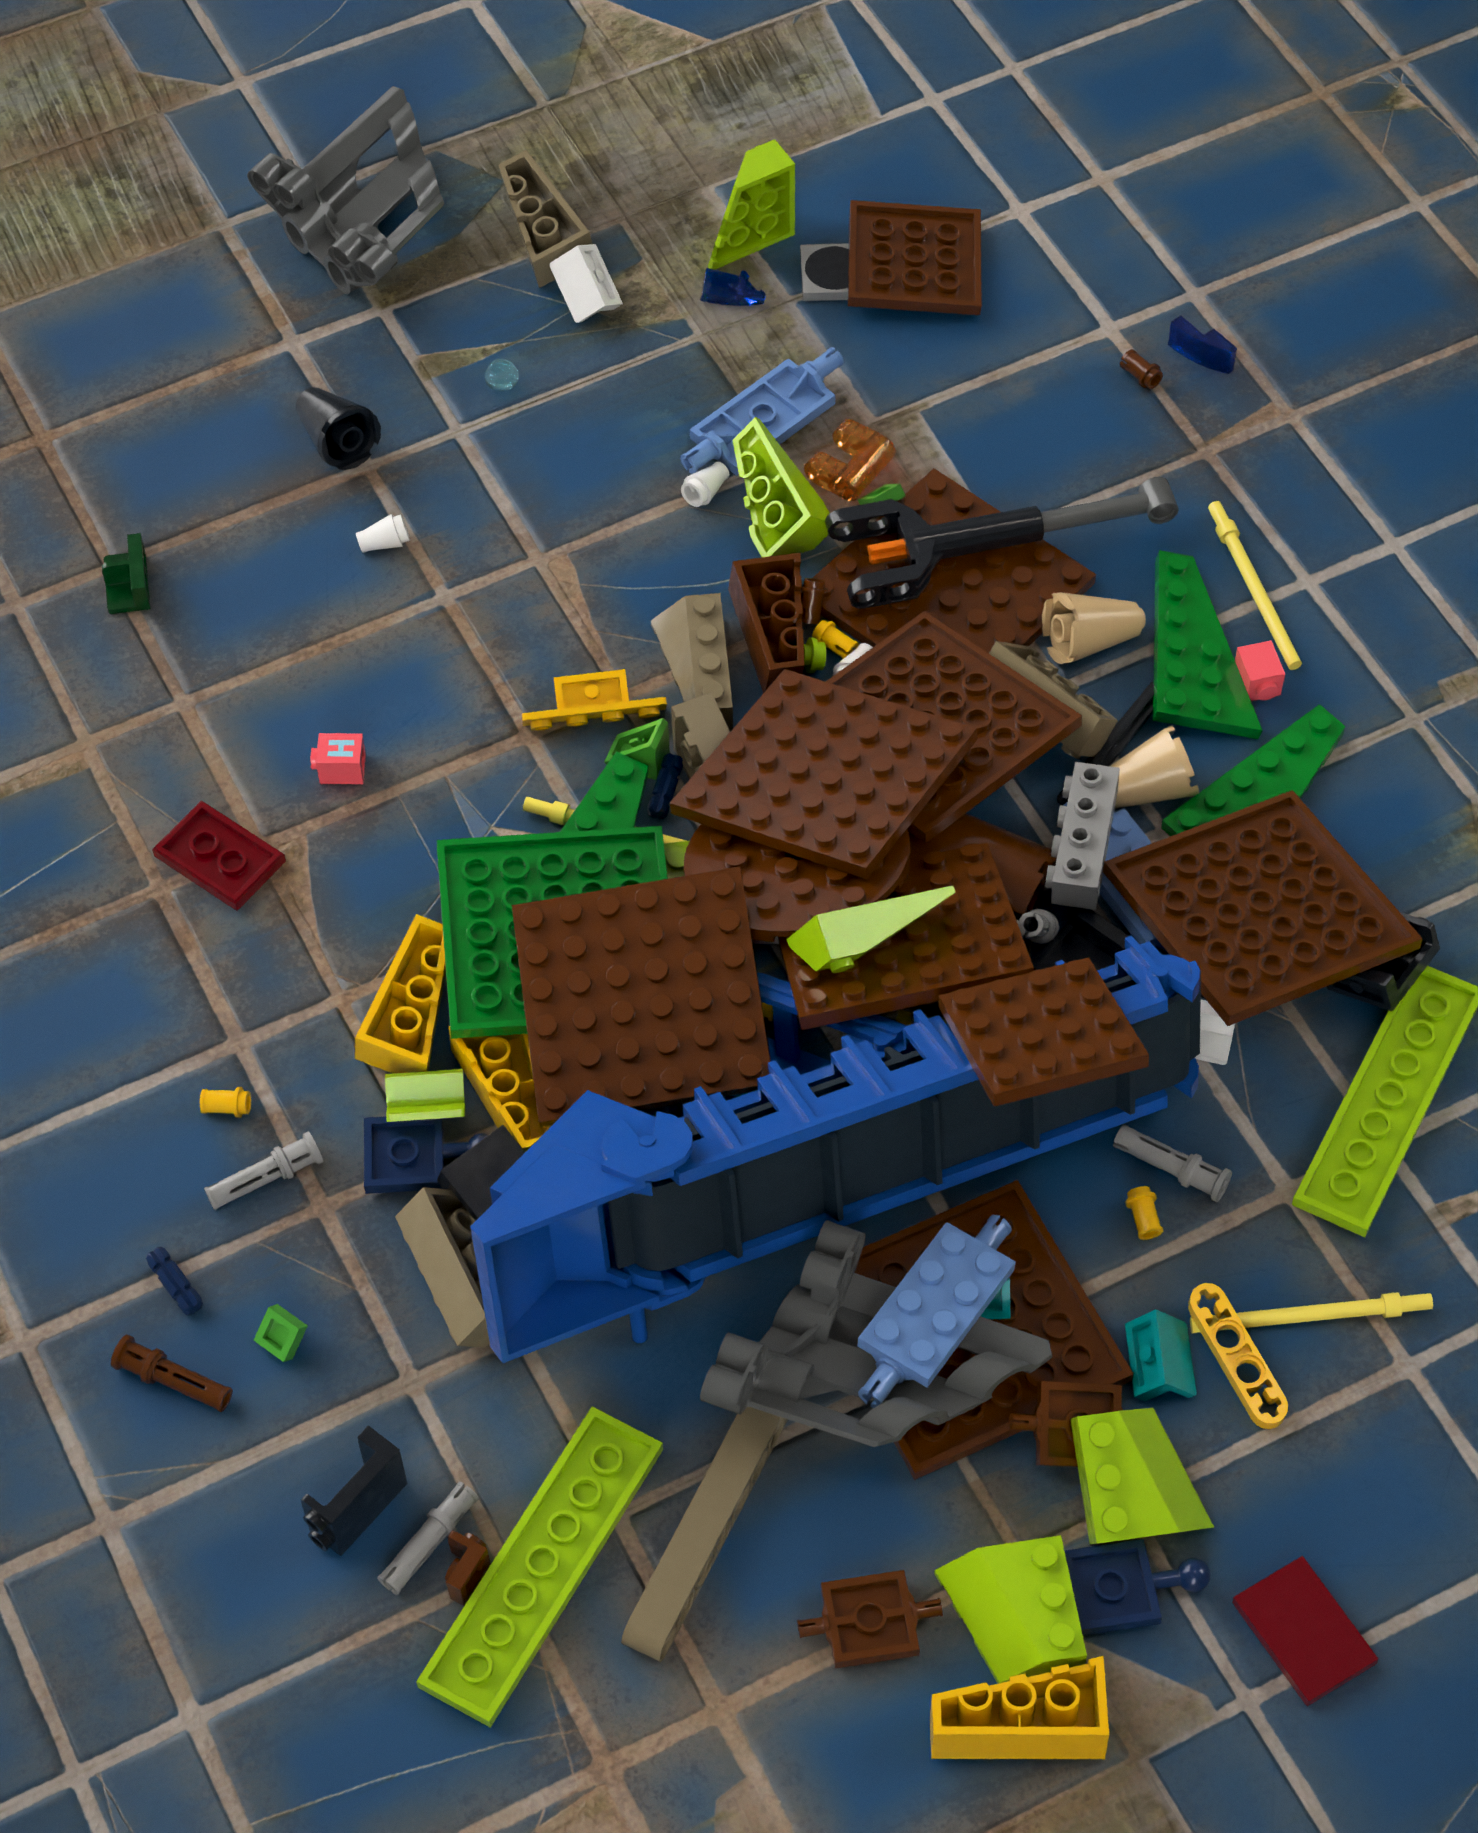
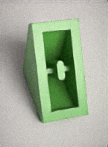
(645, 744)

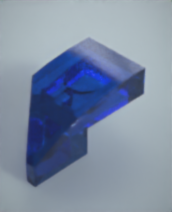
(730, 289)

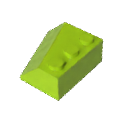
(759, 206)
(1133, 1478)
(1017, 1606)

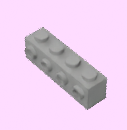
(1084, 835)

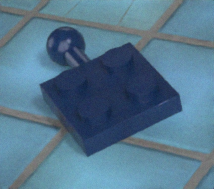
(407, 1154)
(1119, 1590)

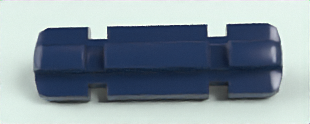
(665, 786)
(174, 1281)

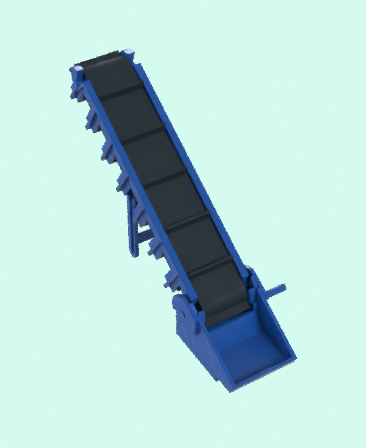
(644, 1207)

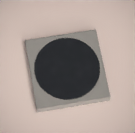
(824, 271)

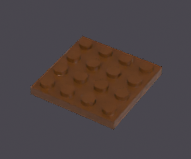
(914, 257)
(1042, 1031)

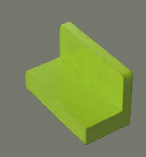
(425, 1095)

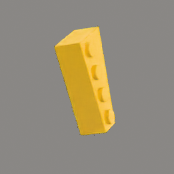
(404, 1013)
(504, 1082)
(1026, 1717)

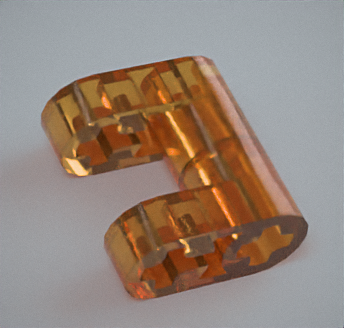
(870, 456)

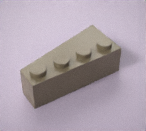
(541, 214)
(697, 730)

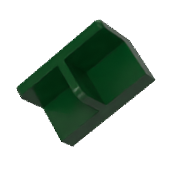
(127, 578)

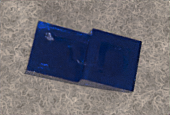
(1206, 349)

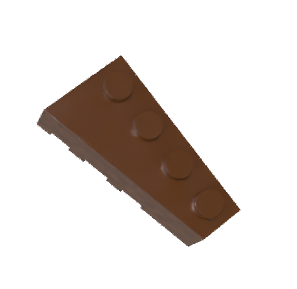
(770, 613)

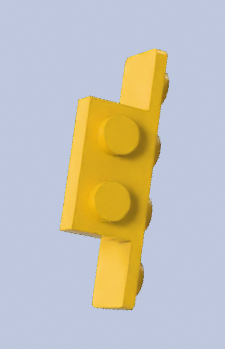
(590, 697)

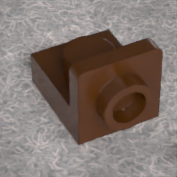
(468, 1571)

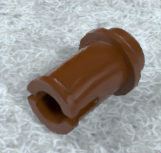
(1147, 374)
(812, 600)

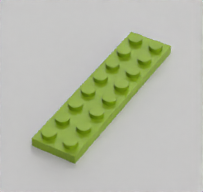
(1387, 1102)
(540, 1567)

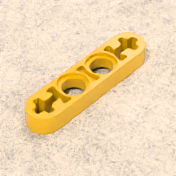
(1233, 1357)

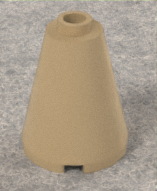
(1088, 624)
(1155, 772)

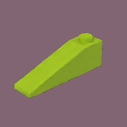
(781, 502)
(847, 934)

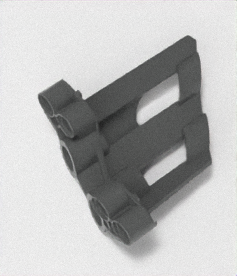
(337, 220)
(817, 1352)

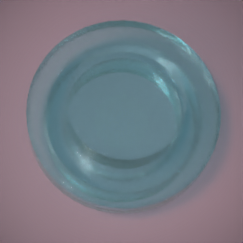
(501, 375)

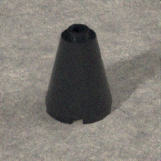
(338, 427)

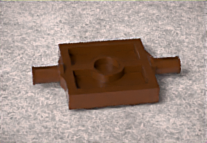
(1051, 1419)
(870, 1619)

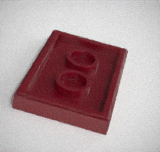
(219, 855)
(1305, 1631)

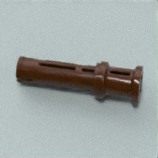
(155, 1362)

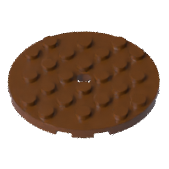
(787, 891)

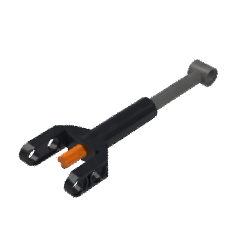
(926, 545)

